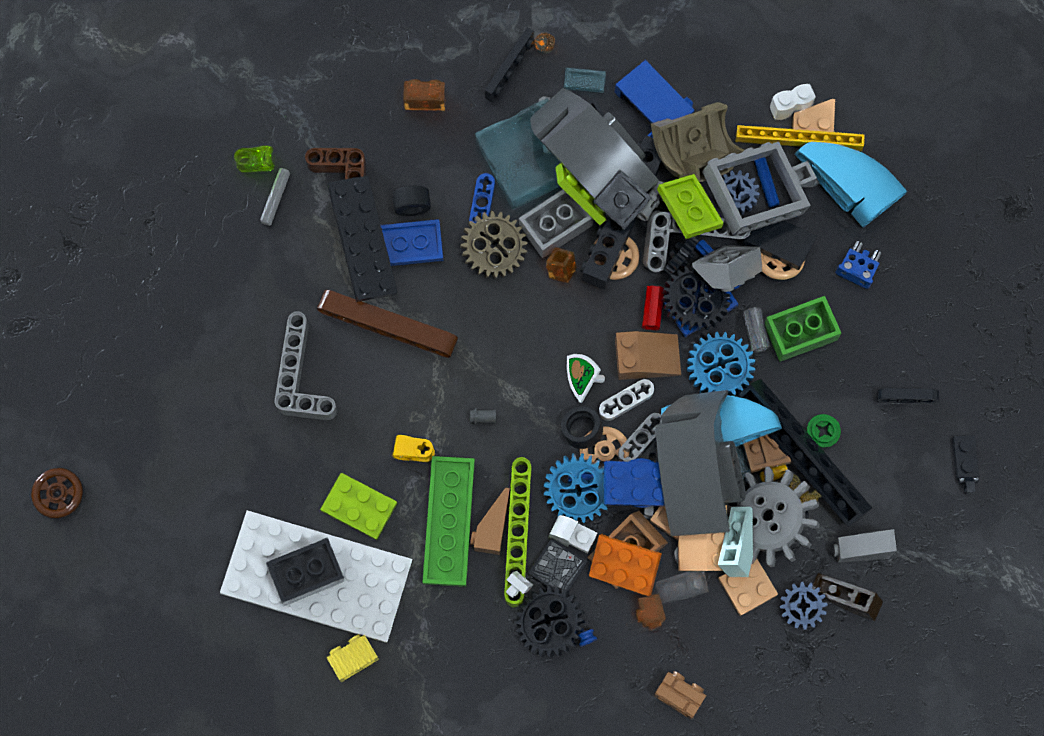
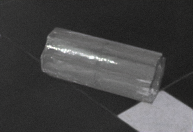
(756, 330)

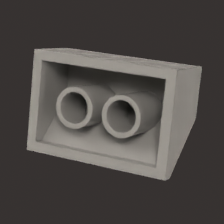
(729, 266)

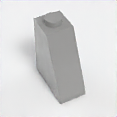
(865, 546)

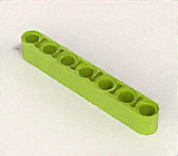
(520, 521)

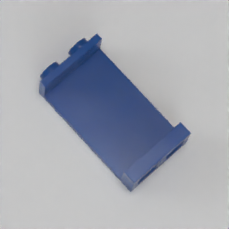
(652, 94)

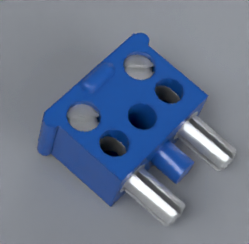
(859, 267)

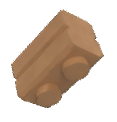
(680, 695)

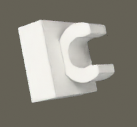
(519, 584)

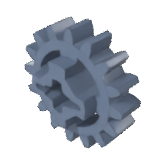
(745, 193)
(813, 605)

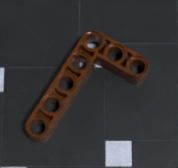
(345, 165)

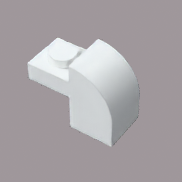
(569, 532)

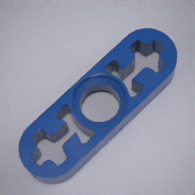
(488, 195)

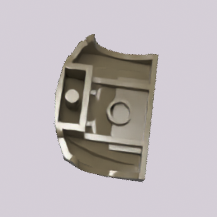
(694, 140)

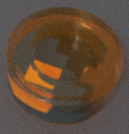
(544, 43)

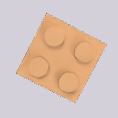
(750, 591)

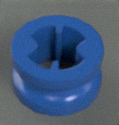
(587, 637)

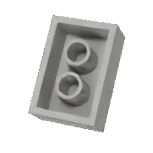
(554, 223)

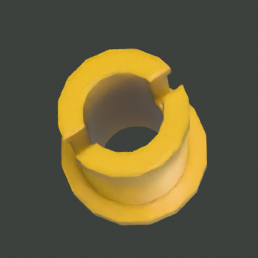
(778, 472)

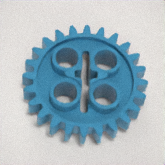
(712, 349)
(575, 469)

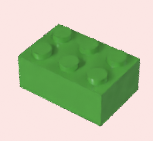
(802, 328)

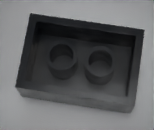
(305, 571)

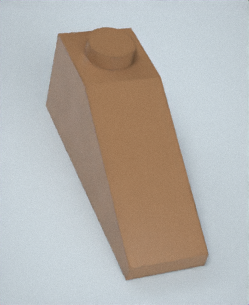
(491, 528)

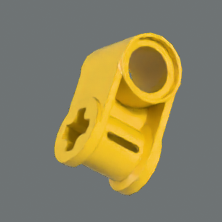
(410, 448)

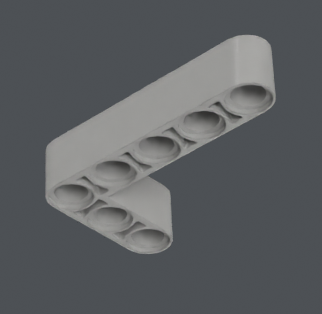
(663, 232)
(294, 373)

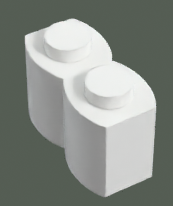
(790, 102)

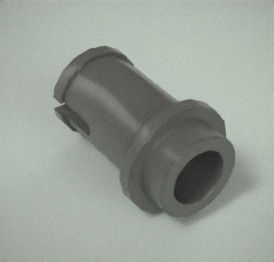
(482, 416)

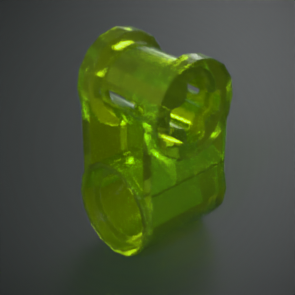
(256, 159)

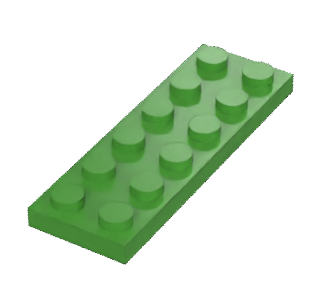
(448, 521)

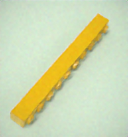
(796, 137)

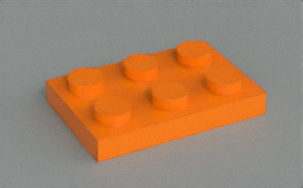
(625, 565)

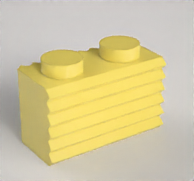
(352, 658)

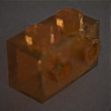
(424, 95)

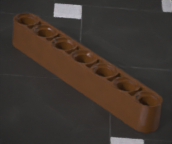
(387, 323)

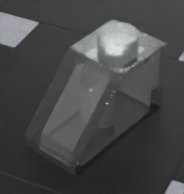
(682, 586)

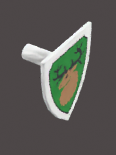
(582, 374)

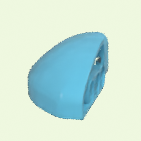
(852, 179)

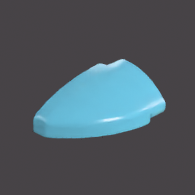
(745, 420)

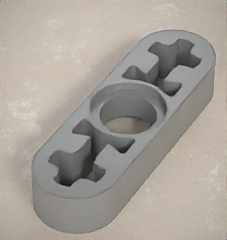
(640, 430)

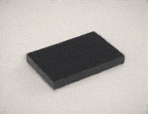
(782, 242)

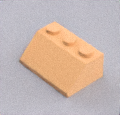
(700, 551)

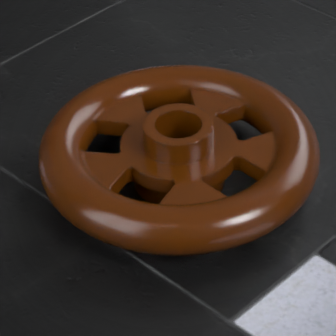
(63, 509)

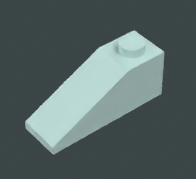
(738, 543)

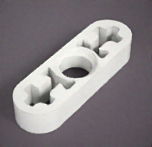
(624, 408)

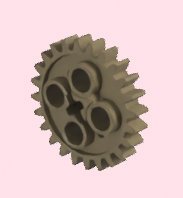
(481, 258)

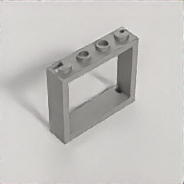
(726, 204)

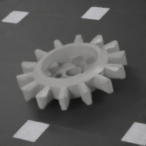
(789, 520)

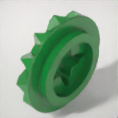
(822, 421)

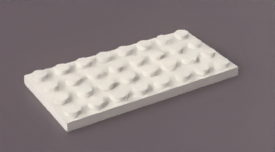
(359, 605)

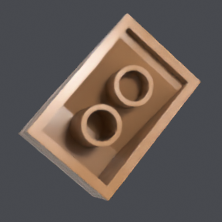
(647, 355)
(637, 531)

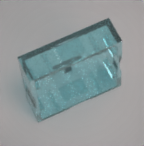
(519, 158)

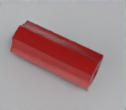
(653, 308)

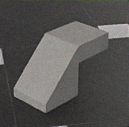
(805, 175)

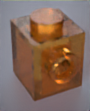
(561, 265)
(650, 611)

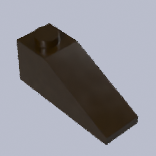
(848, 596)

